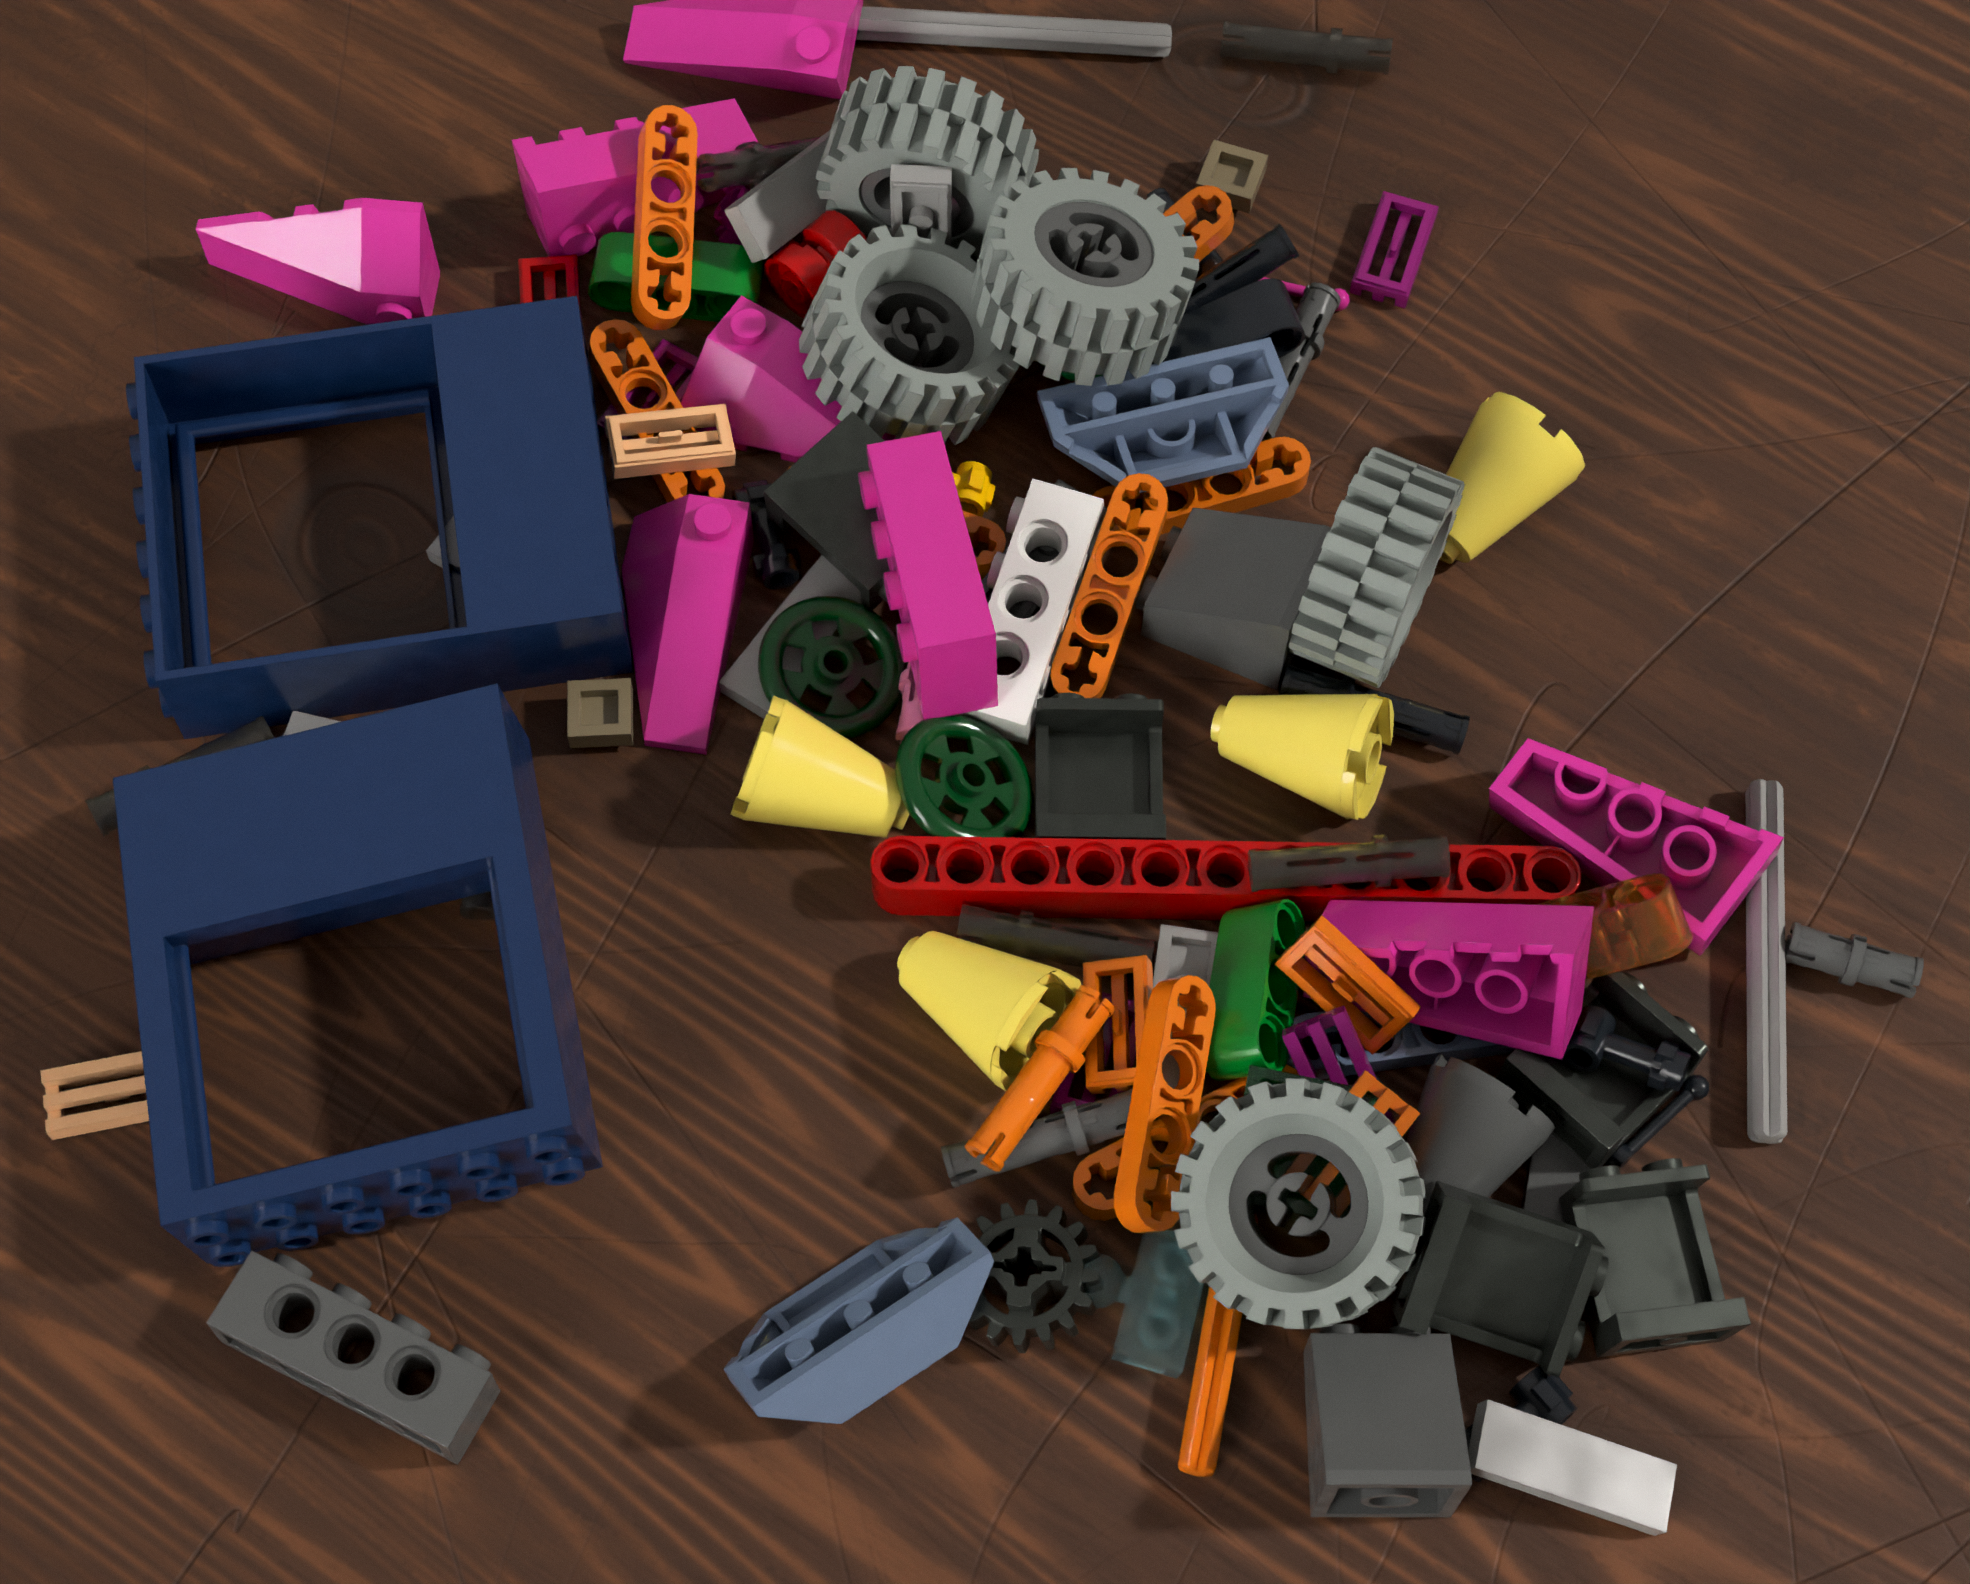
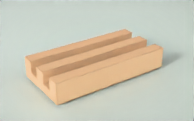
(671, 448)
(91, 1072)

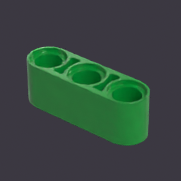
(718, 275)
(1250, 990)

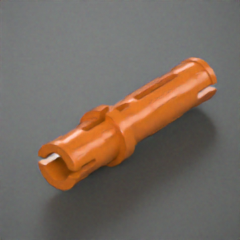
(1056, 1055)

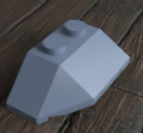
(1175, 422)
(863, 1326)

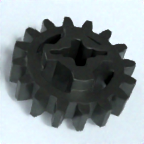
(1054, 1280)

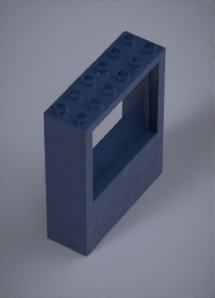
(508, 459)
(322, 839)

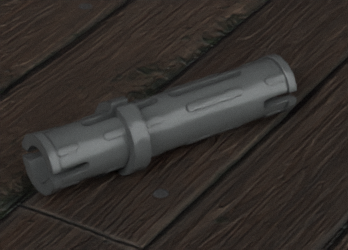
(1314, 314)
(1052, 1135)

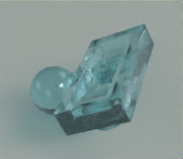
(1158, 1303)

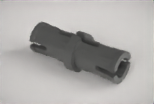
(1853, 960)

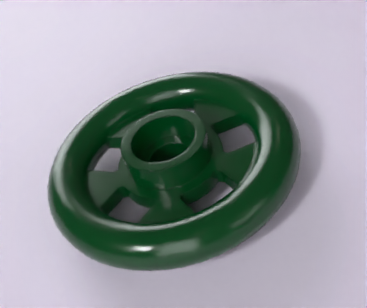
(854, 623)
(963, 779)

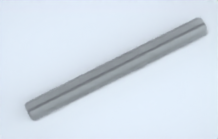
(1014, 32)
(1766, 976)

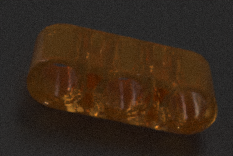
(1632, 923)

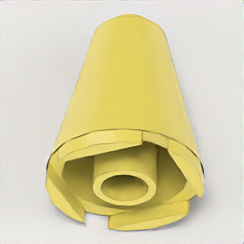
(1507, 473)
(1311, 744)
(816, 779)
(985, 999)

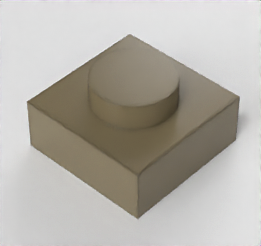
(1235, 172)
(600, 713)

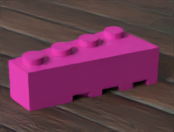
(588, 182)
(931, 575)
(1634, 831)
(1479, 967)

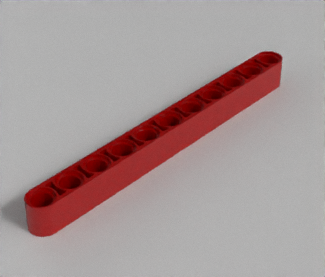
(1186, 863)

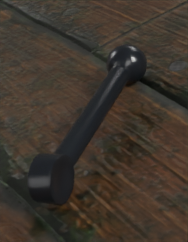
(1694, 1088)

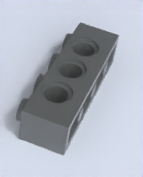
(438, 1419)

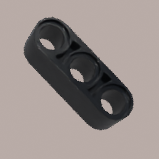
(1241, 317)

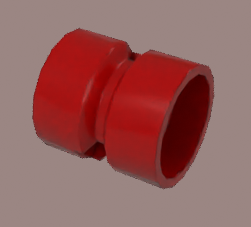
(800, 268)

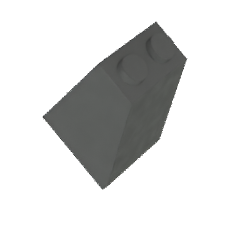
(1232, 590)
(1384, 1424)

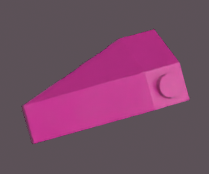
(752, 42)
(357, 261)
(758, 373)
(682, 607)

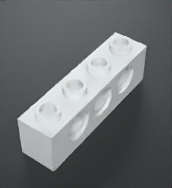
(1071, 526)

